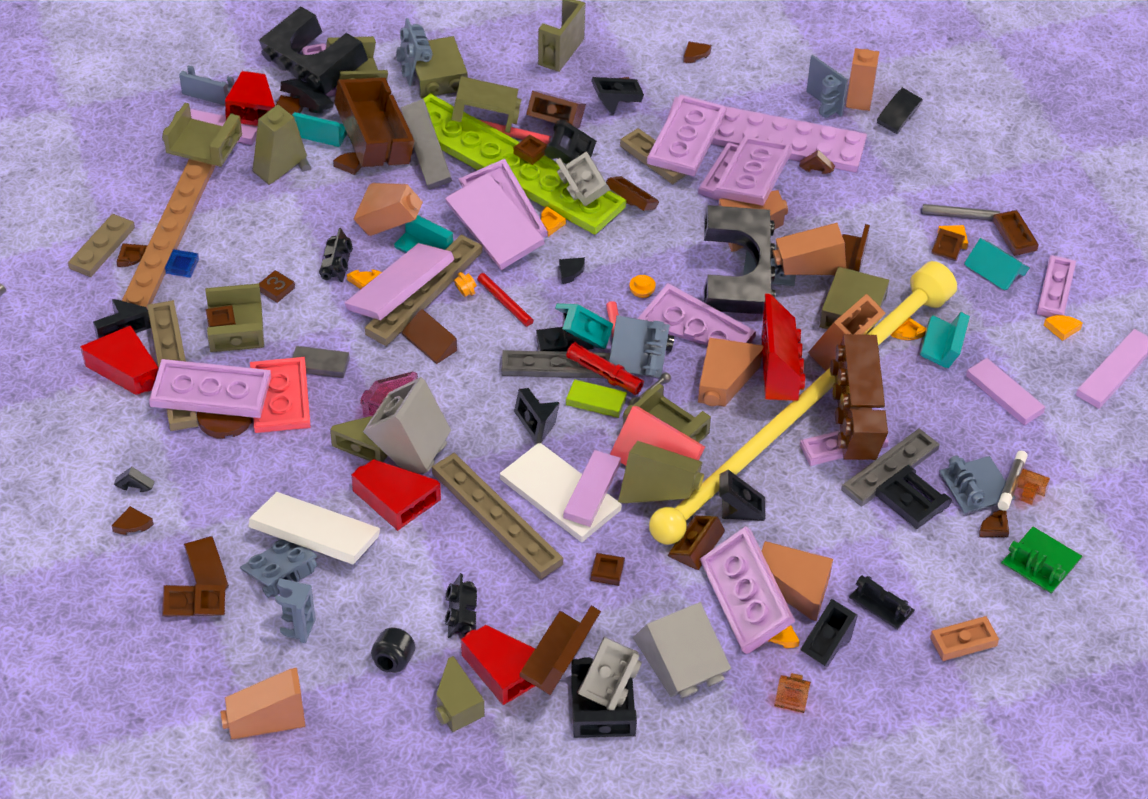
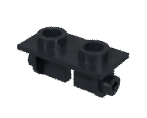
(337, 256)
(460, 597)
(881, 603)

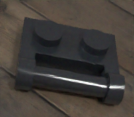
(577, 144)
(908, 501)

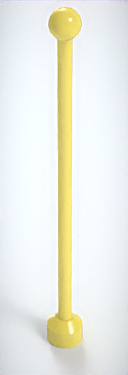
(930, 287)

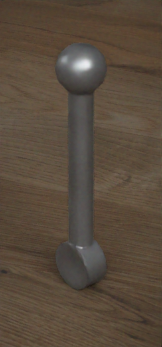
(665, 378)

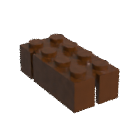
(373, 122)
(857, 391)

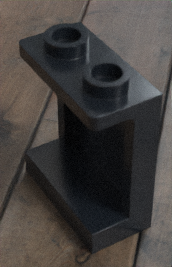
(594, 719)

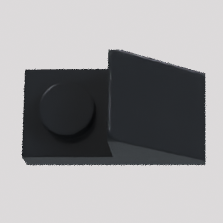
(617, 89)
(124, 315)
(558, 339)
(535, 416)
(740, 499)
(830, 632)

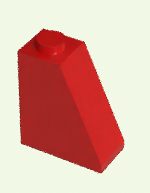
(249, 98)
(122, 360)
(395, 492)
(497, 661)

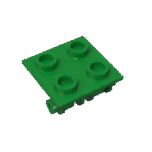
(1041, 559)

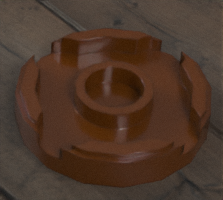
(222, 425)

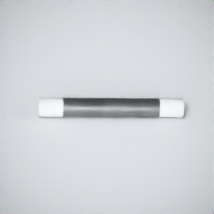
(1012, 480)

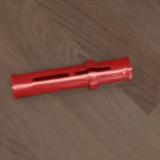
(613, 373)

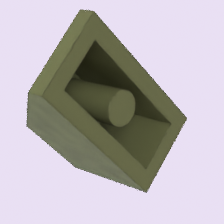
(352, 439)
(457, 698)

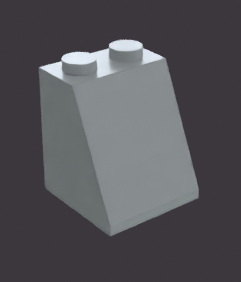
(410, 427)
(683, 651)

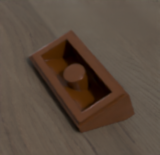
(430, 337)
(699, 539)

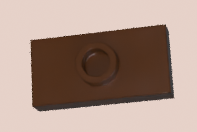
(632, 193)
(1015, 232)

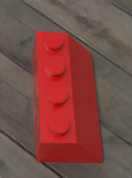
(781, 353)

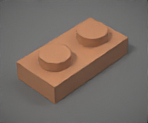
(964, 638)

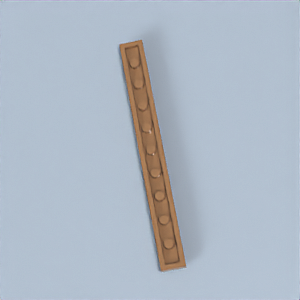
(168, 233)

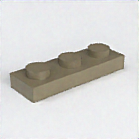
(639, 145)
(101, 245)

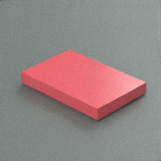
(287, 396)
(649, 429)

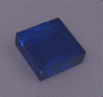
(182, 263)

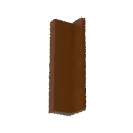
(557, 649)

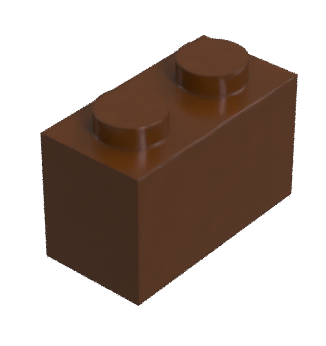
(554, 108)

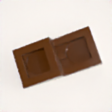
(205, 562)
(193, 600)

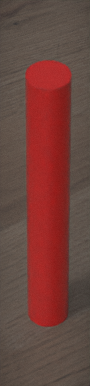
(505, 300)

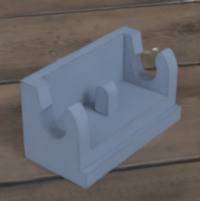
(204, 87)
(297, 608)

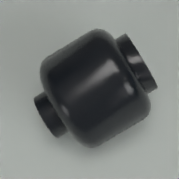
(393, 650)

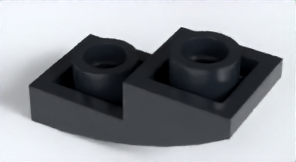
(308, 96)
(899, 110)

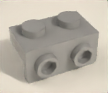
(583, 178)
(610, 673)

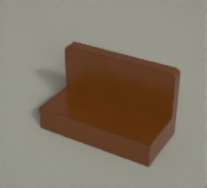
(855, 249)

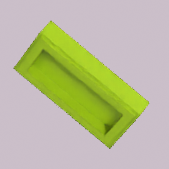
(596, 398)

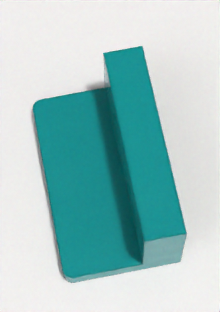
(320, 129)
(425, 233)
(995, 264)
(586, 324)
(944, 340)

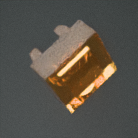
(1032, 484)
(792, 693)

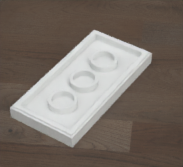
(549, 484)
(314, 527)

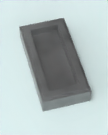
(323, 361)

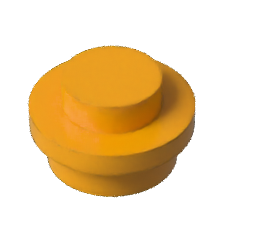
(465, 284)
(642, 286)

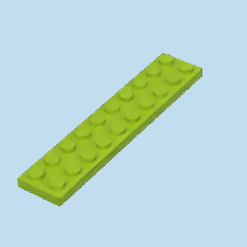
(483, 145)

